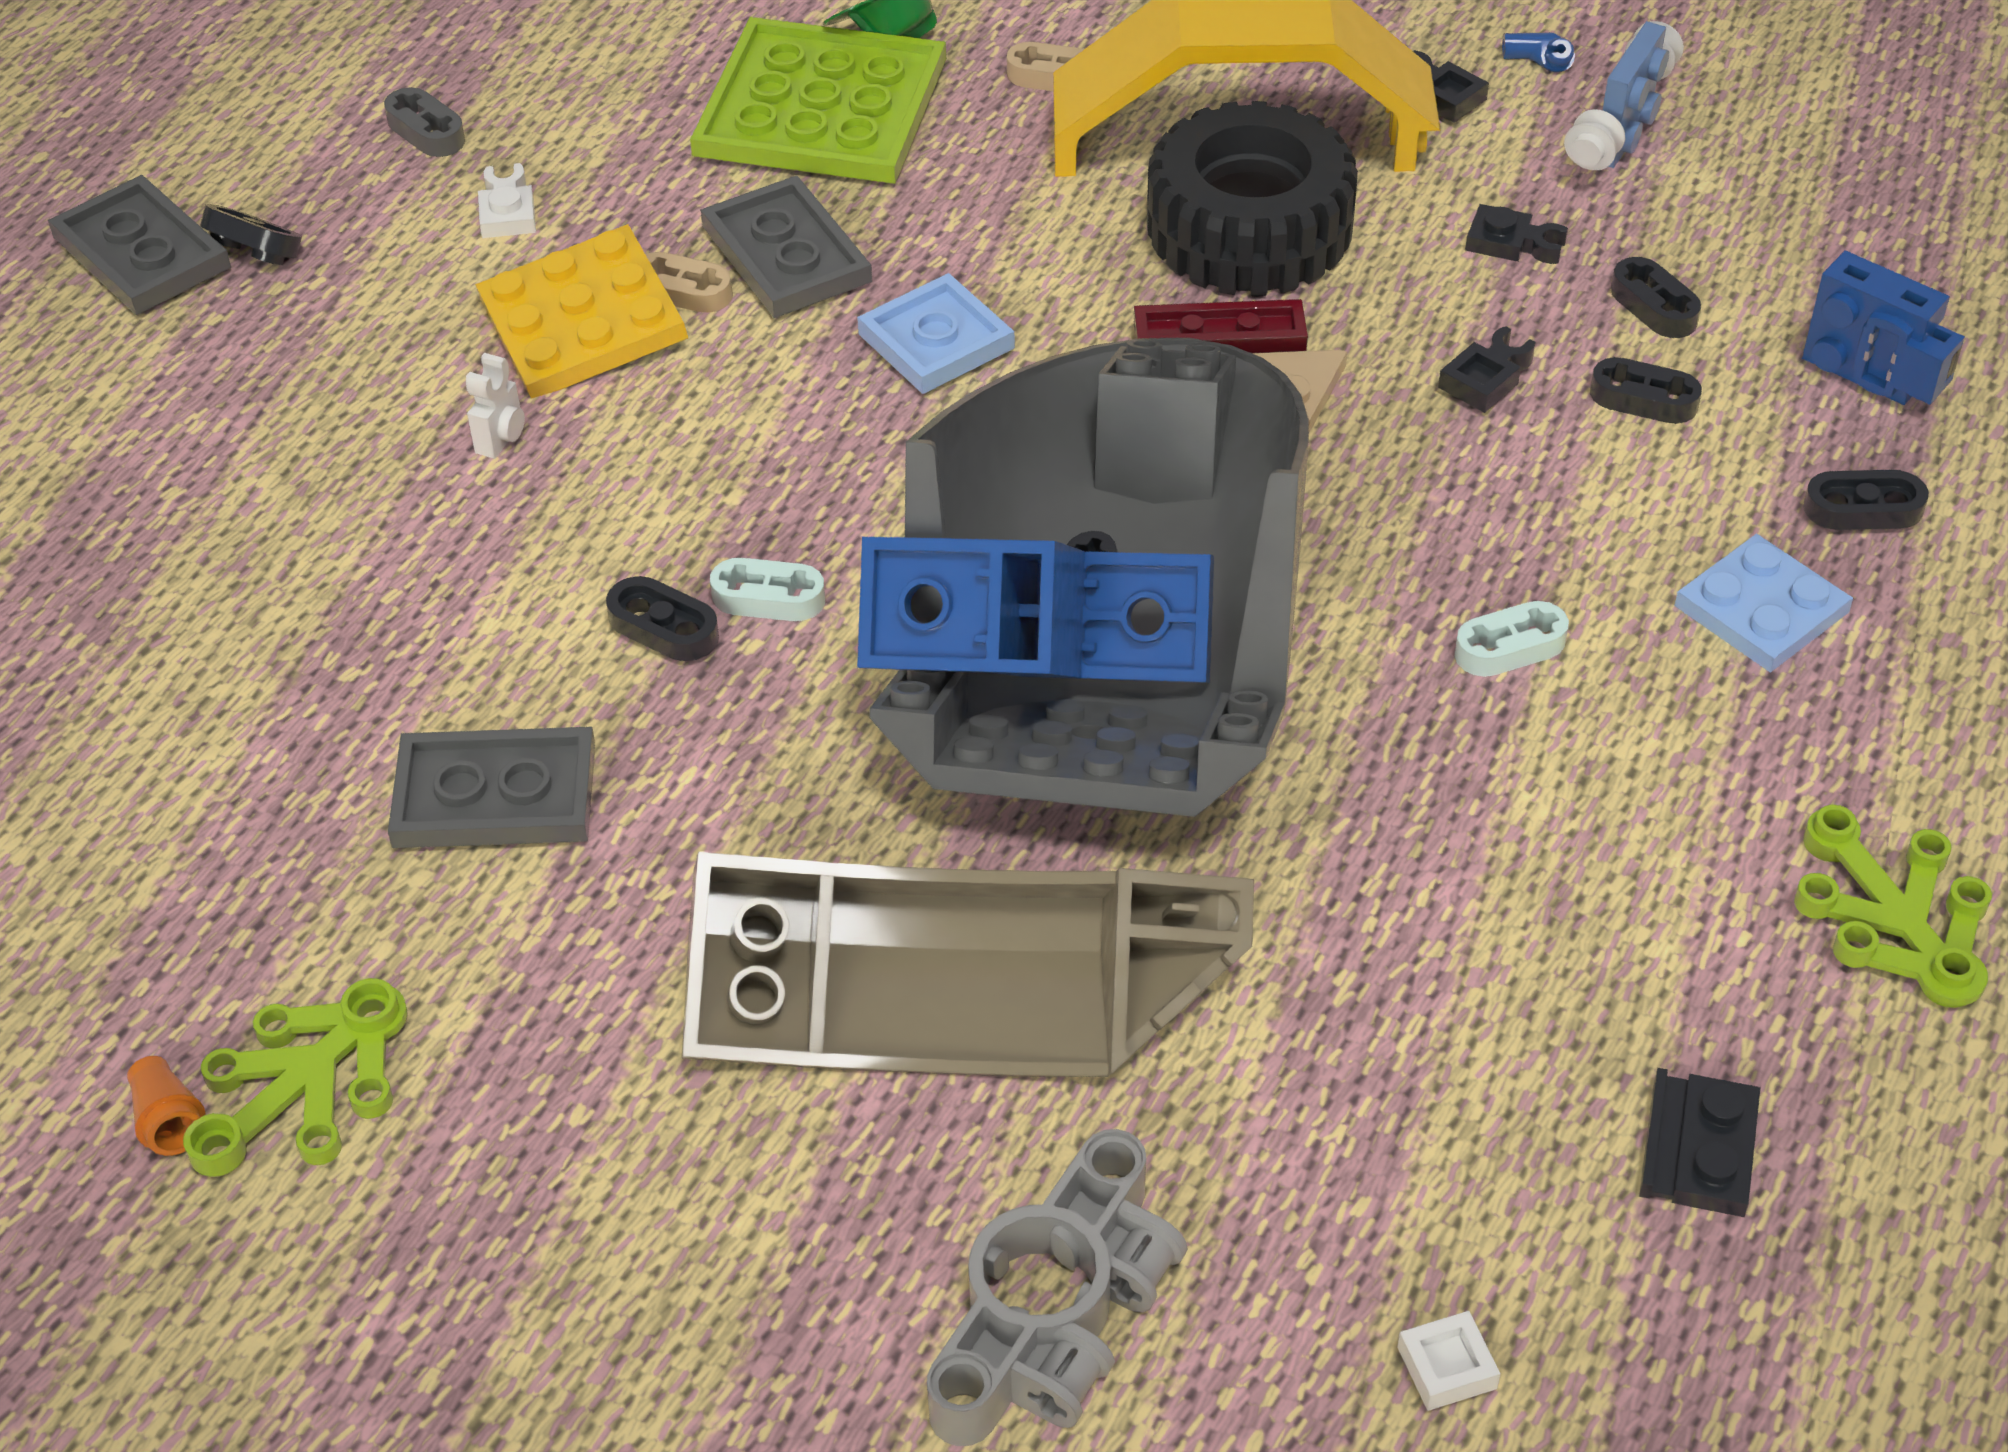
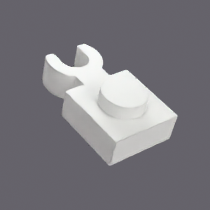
(506, 205)
(497, 410)

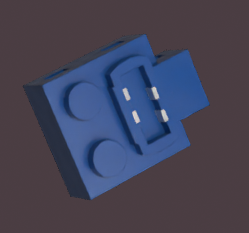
(1882, 331)

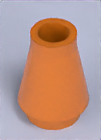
(161, 1106)

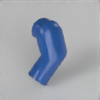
(1545, 49)

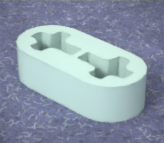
(767, 589)
(1512, 640)

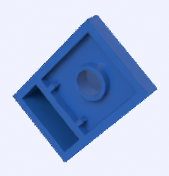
(1034, 610)

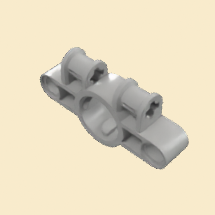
(1054, 1358)

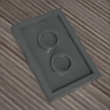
(139, 244)
(786, 246)
(492, 787)

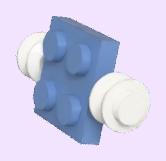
(1629, 99)

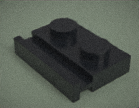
(1701, 1142)

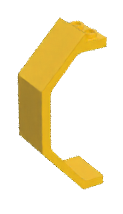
(1188, 32)

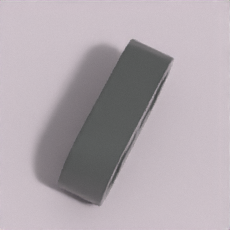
(402, 118)

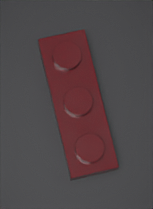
(1247, 325)

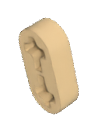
(1034, 63)
(693, 282)

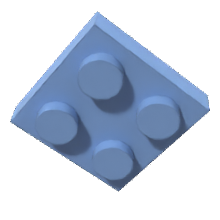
(936, 333)
(1763, 602)

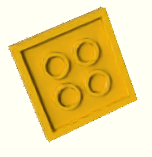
(581, 311)

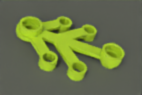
(1897, 912)
(299, 1071)

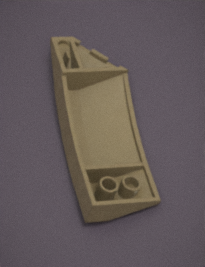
(948, 964)

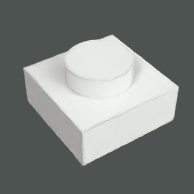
(1448, 1360)

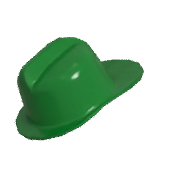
(890, 17)

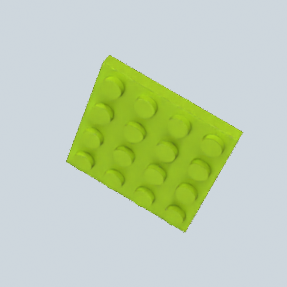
(820, 100)

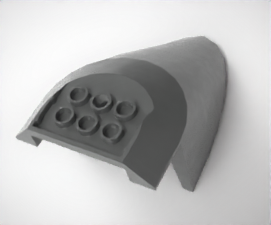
(1165, 455)

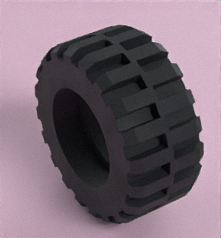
(1251, 198)

